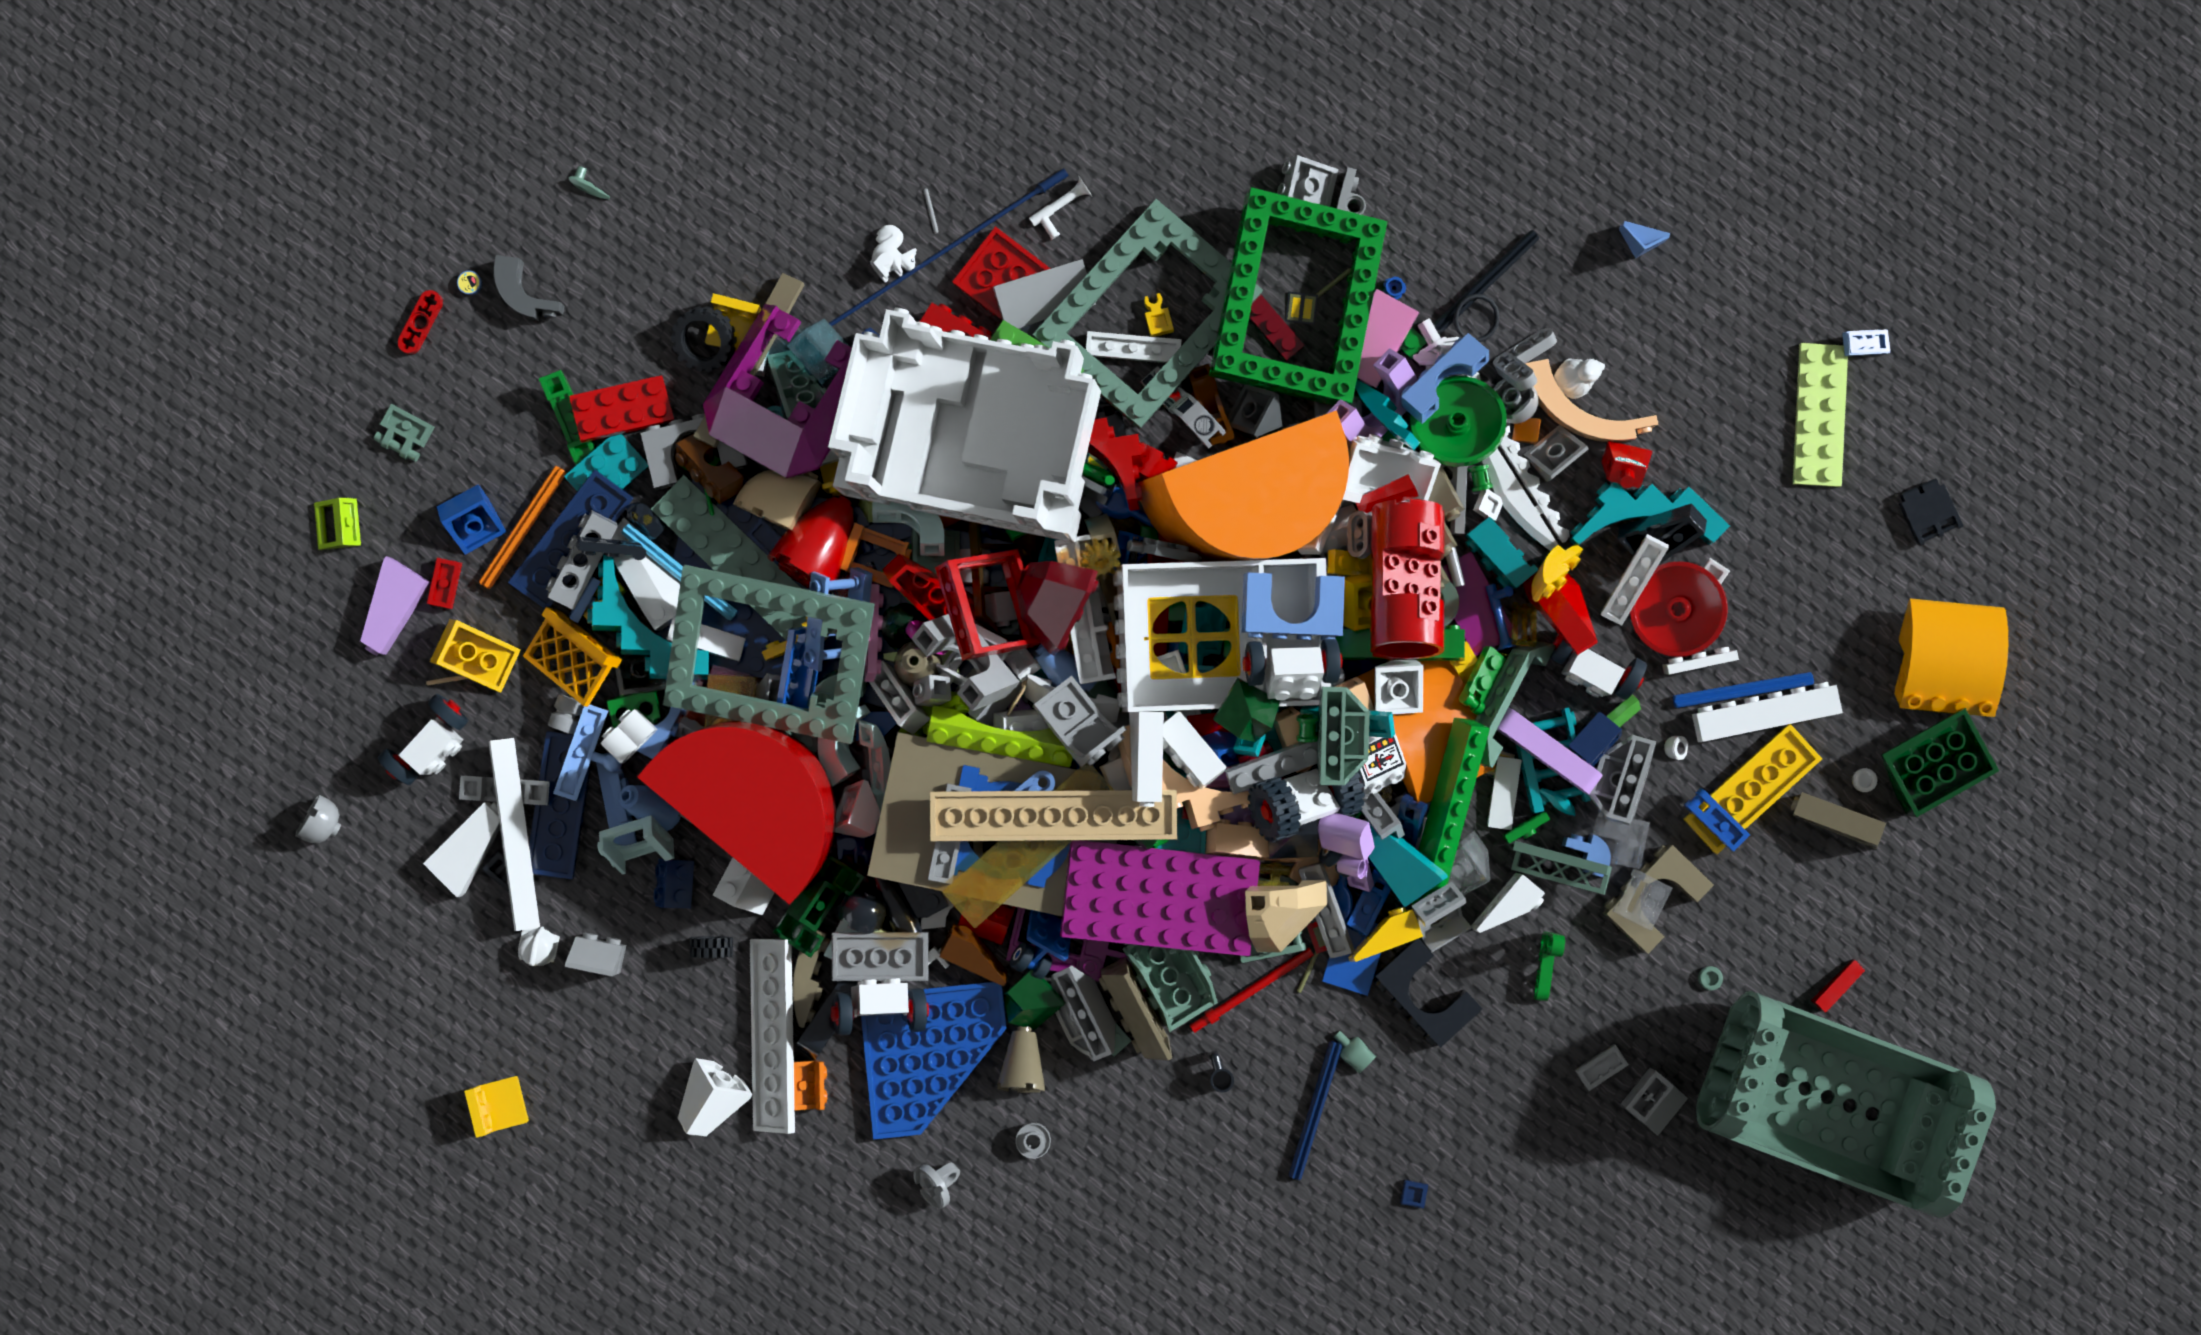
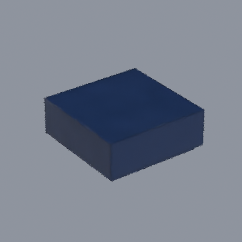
(1414, 1193)

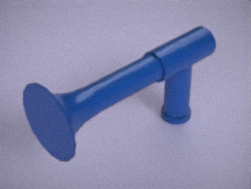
(1494, 599)

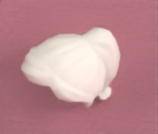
(1577, 376)

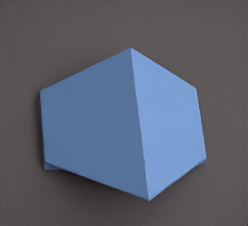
(1641, 238)

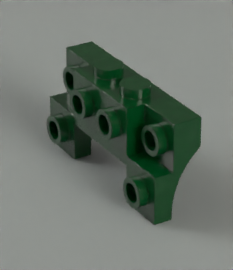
(814, 903)

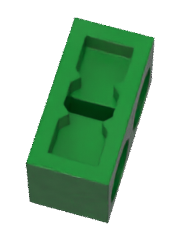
(634, 702)

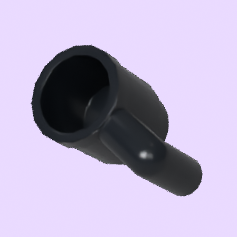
(1220, 1078)

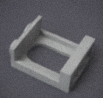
(1441, 903)

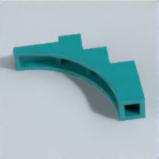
(1648, 501)
(635, 638)

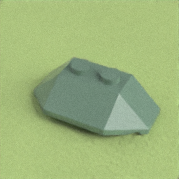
(1341, 735)

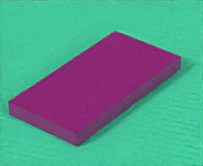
(1474, 607)

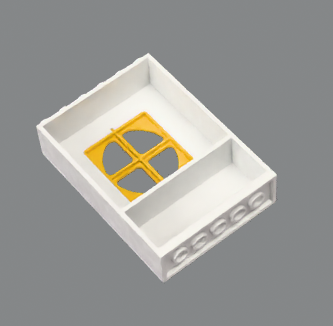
(1151, 588)

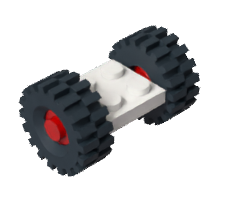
(1287, 804)

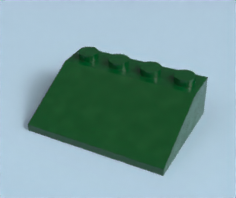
(1938, 764)

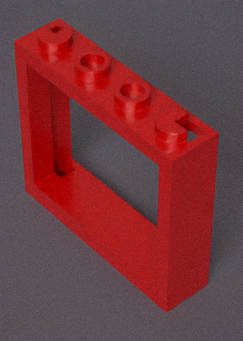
(959, 608)

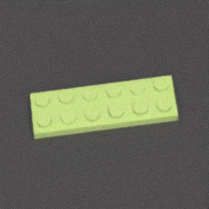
(1820, 415)

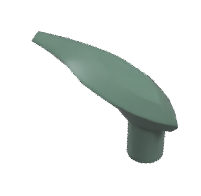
(588, 187)

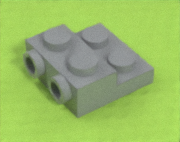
(1308, 180)

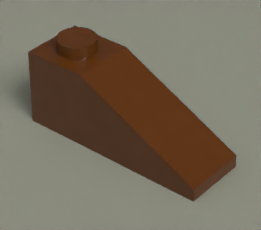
(969, 952)

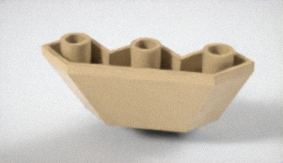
(1282, 912)

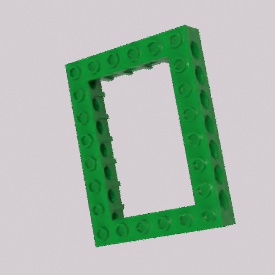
(1228, 360)

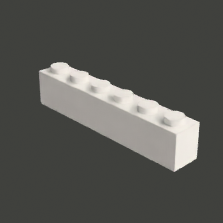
(1766, 713)

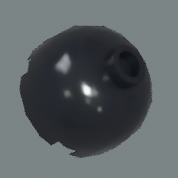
(863, 910)

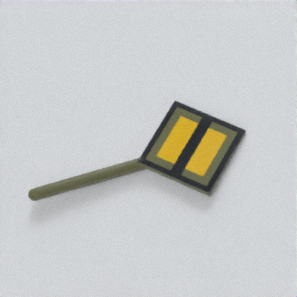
(1303, 306)

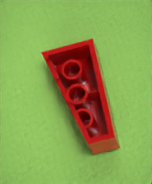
(919, 586)

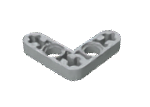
(1512, 364)

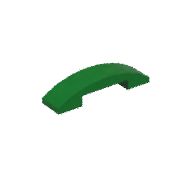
(558, 392)

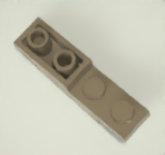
(805, 987)

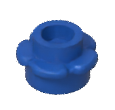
(1398, 283)

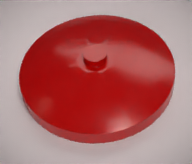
(1680, 609)

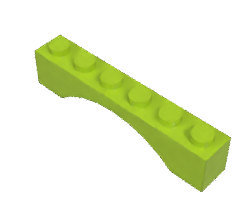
(957, 730)

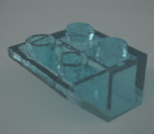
(812, 348)

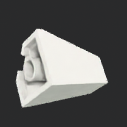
(710, 1097)

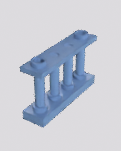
(859, 589)

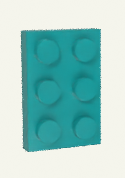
(613, 459)

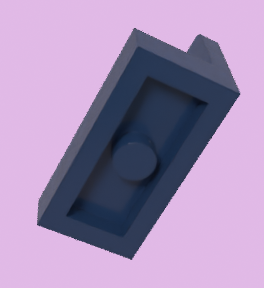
(1596, 739)

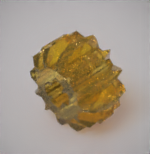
(1109, 557)

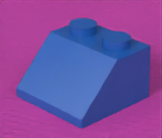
(471, 519)

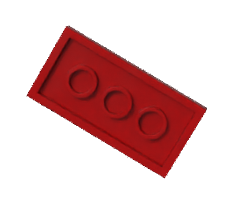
(621, 408)

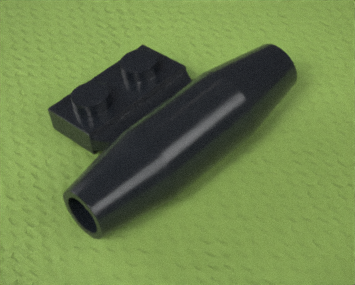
(907, 903)

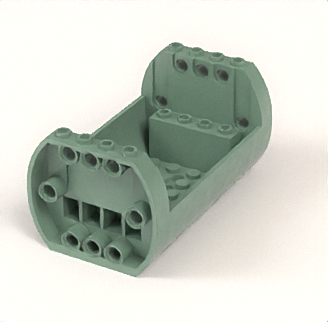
(1927, 1111)

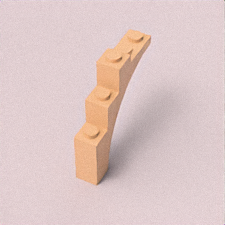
(1200, 805)

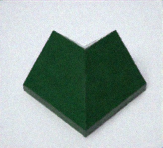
(1247, 711)
(1031, 1001)

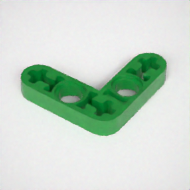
(1551, 946)

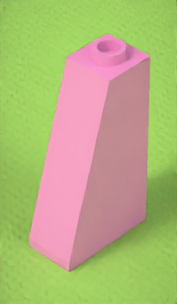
(1386, 329)

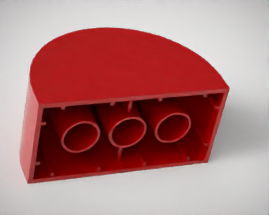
(754, 797)

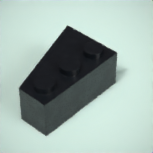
(1673, 527)

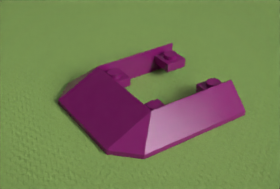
(777, 443)

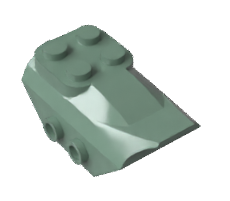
(1173, 980)

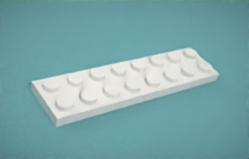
(772, 1035)

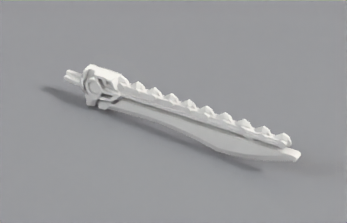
(1500, 475)

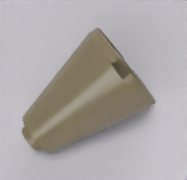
(908, 673)
(1022, 1064)

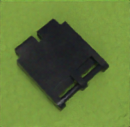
(1929, 511)

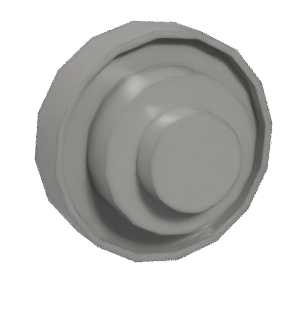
(1033, 1140)

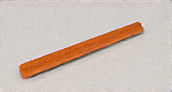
(522, 527)

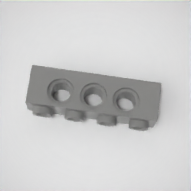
(570, 594)

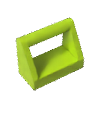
(345, 522)

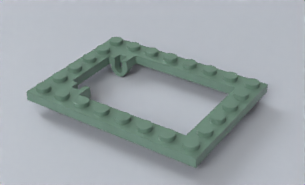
(1152, 227)
(840, 615)

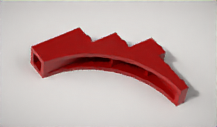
(1121, 456)

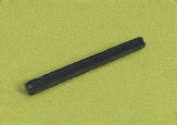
(1488, 278)

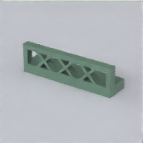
(1568, 860)

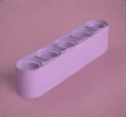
(1549, 751)

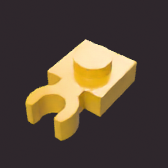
(1158, 319)

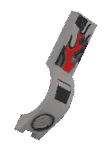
(1190, 412)

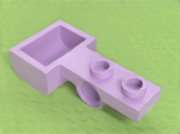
(1353, 840)

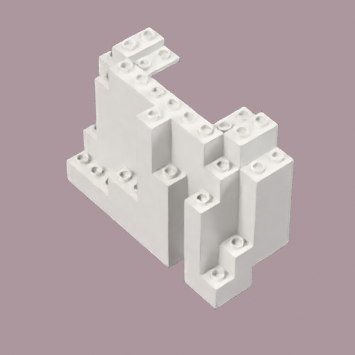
(966, 426)

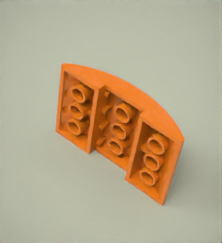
(1426, 734)

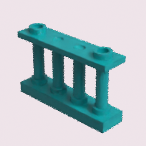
(1533, 776)

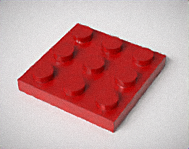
(995, 263)

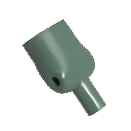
(1354, 1052)

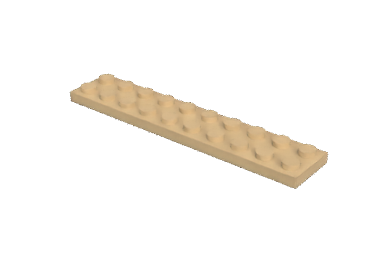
(1050, 816)

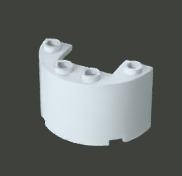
(1381, 462)

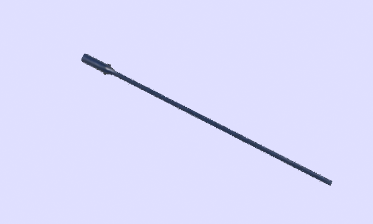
(1042, 187)

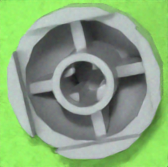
(1518, 404)
(320, 821)

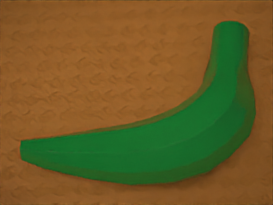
(1098, 475)

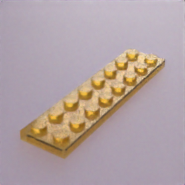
(1011, 863)

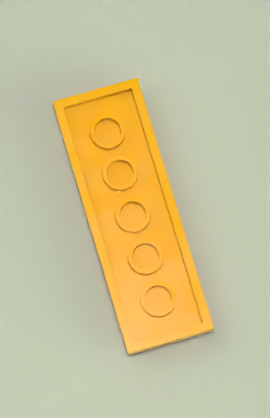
(1759, 782)

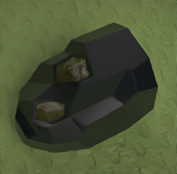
(645, 520)

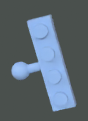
(582, 752)

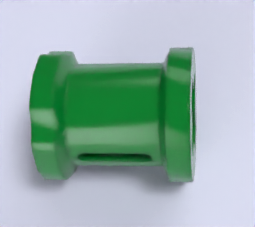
(1480, 477)
(1307, 728)

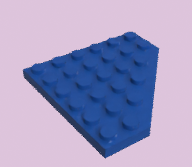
(920, 1071)

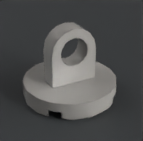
(935, 1183)

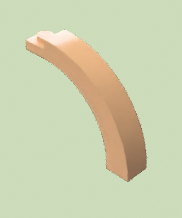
(1578, 421)

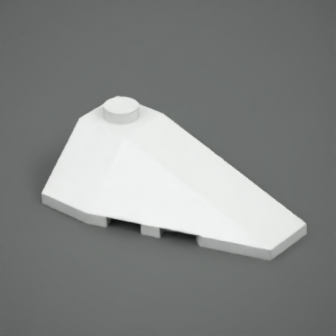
(652, 588)

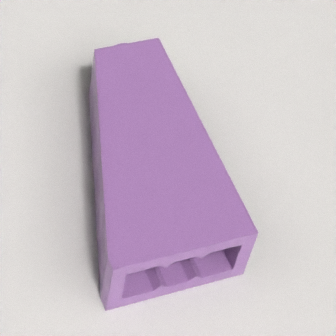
(392, 605)

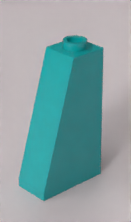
(1404, 867)

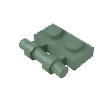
(406, 425)

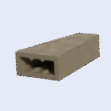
(1838, 819)

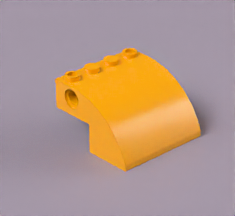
(1952, 657)

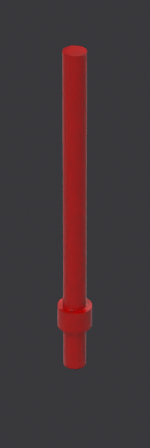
(1211, 1015)

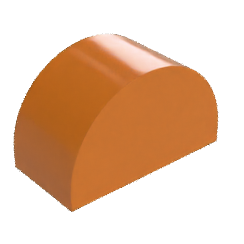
(1254, 496)

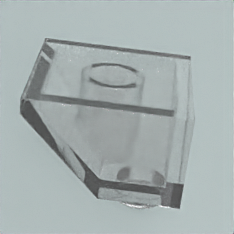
(1470, 864)

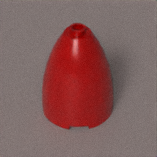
(816, 542)

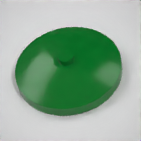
(1465, 426)

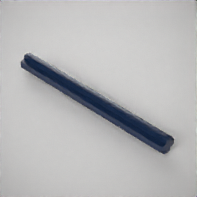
(1315, 1110)

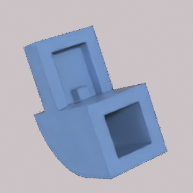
(1594, 850)

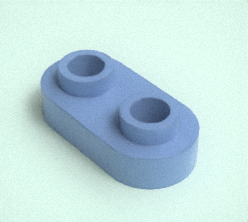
(1031, 783)

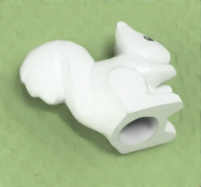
(887, 257)

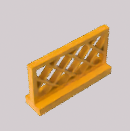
(577, 637)

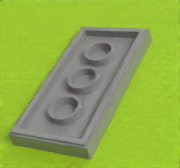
(1037, 295)
(879, 956)

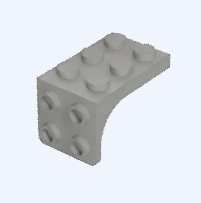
(1078, 722)

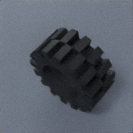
(711, 946)

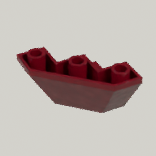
(1053, 600)

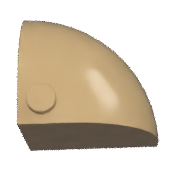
(779, 498)

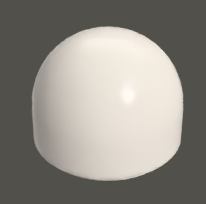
(1671, 747)

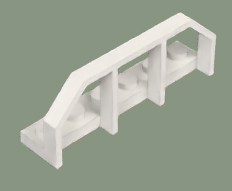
(1089, 633)

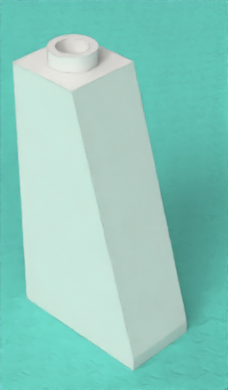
(1146, 756)
(464, 851)

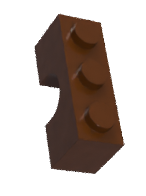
(719, 481)

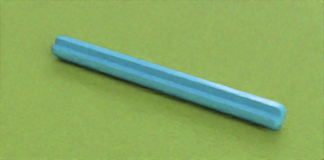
(674, 568)

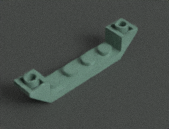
(1505, 689)

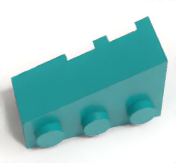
(1499, 554)

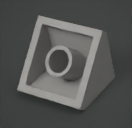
(1555, 452)

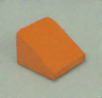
(1527, 431)

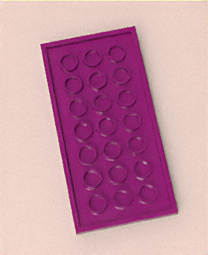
(1157, 897)

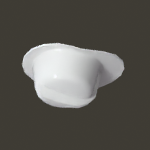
(537, 946)

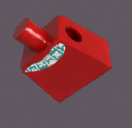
(1625, 464)

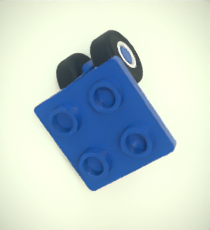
(1045, 934)

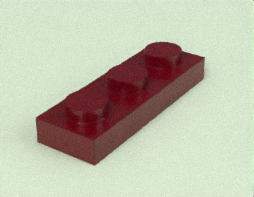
(1274, 328)

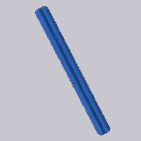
(1743, 690)

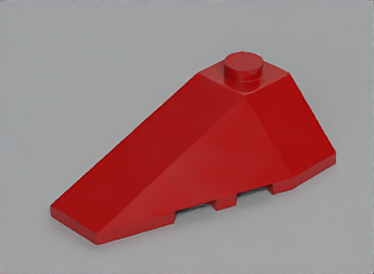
(1566, 614)

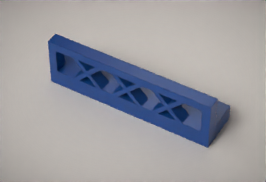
(800, 677)

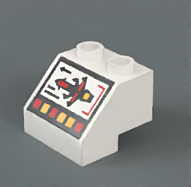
(1384, 764)

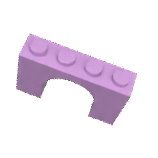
(1396, 377)

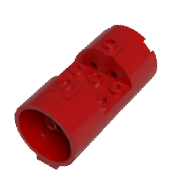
(1407, 580)

